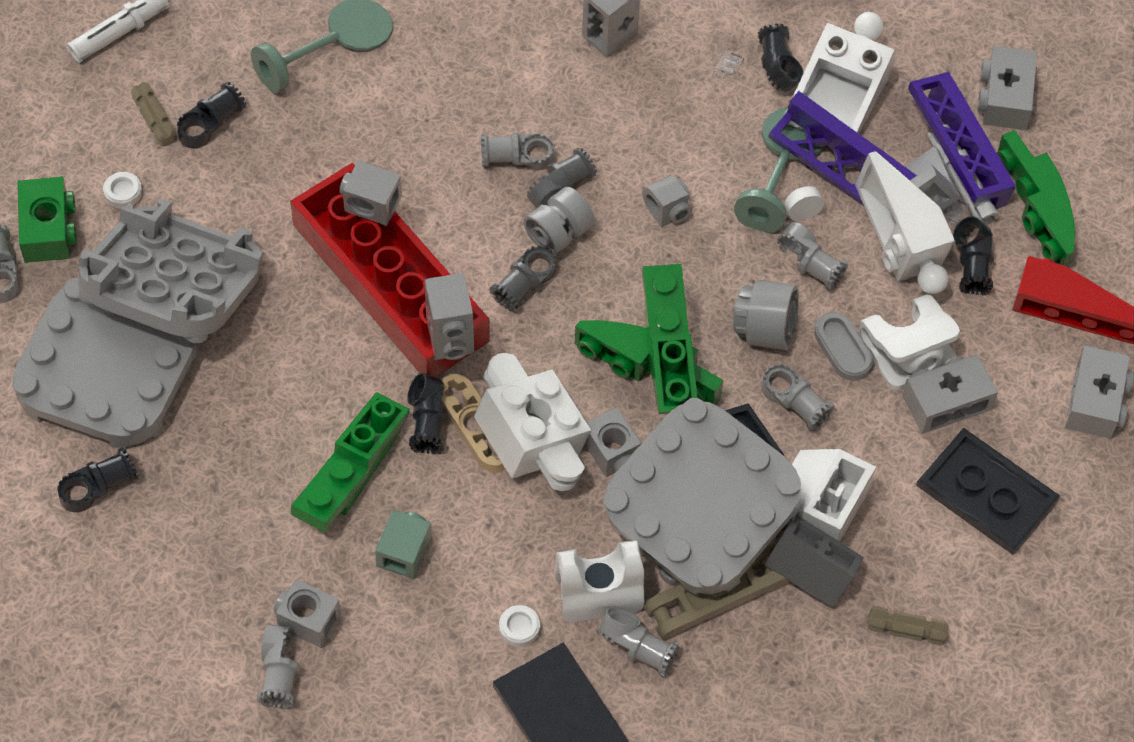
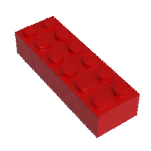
(380, 268)

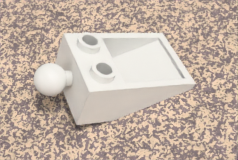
(841, 78)
(906, 223)

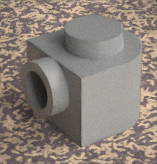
(667, 200)

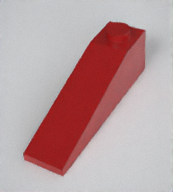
(1069, 299)

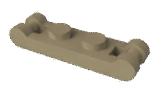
(703, 606)

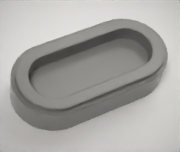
(843, 346)

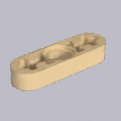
(459, 416)

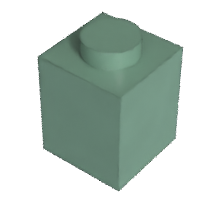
(403, 543)

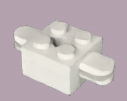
(514, 426)

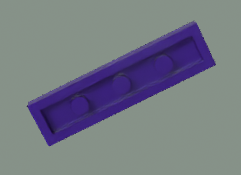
(965, 131)
(832, 133)

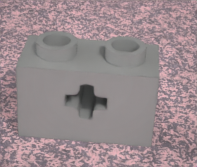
(610, 23)
(1008, 87)
(449, 316)
(1095, 373)
(949, 393)

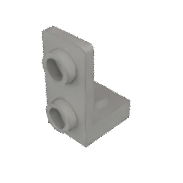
(934, 178)

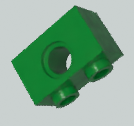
(40, 201)

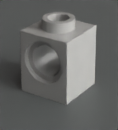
(371, 192)
(607, 429)
(315, 627)

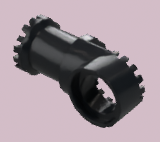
(778, 58)
(210, 115)
(975, 256)
(426, 396)
(96, 480)

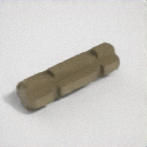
(153, 114)
(907, 625)

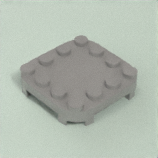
(169, 272)
(100, 371)
(703, 496)

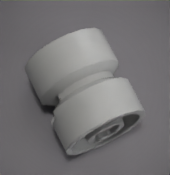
(560, 220)

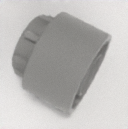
(767, 314)

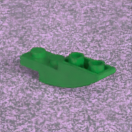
(1047, 205)
(668, 336)
(627, 353)
(352, 464)

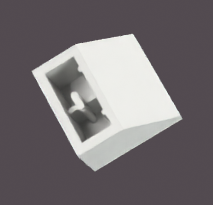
(831, 488)

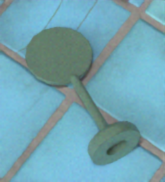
(352, 23)
(760, 207)

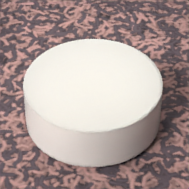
(122, 189)
(804, 203)
(519, 626)

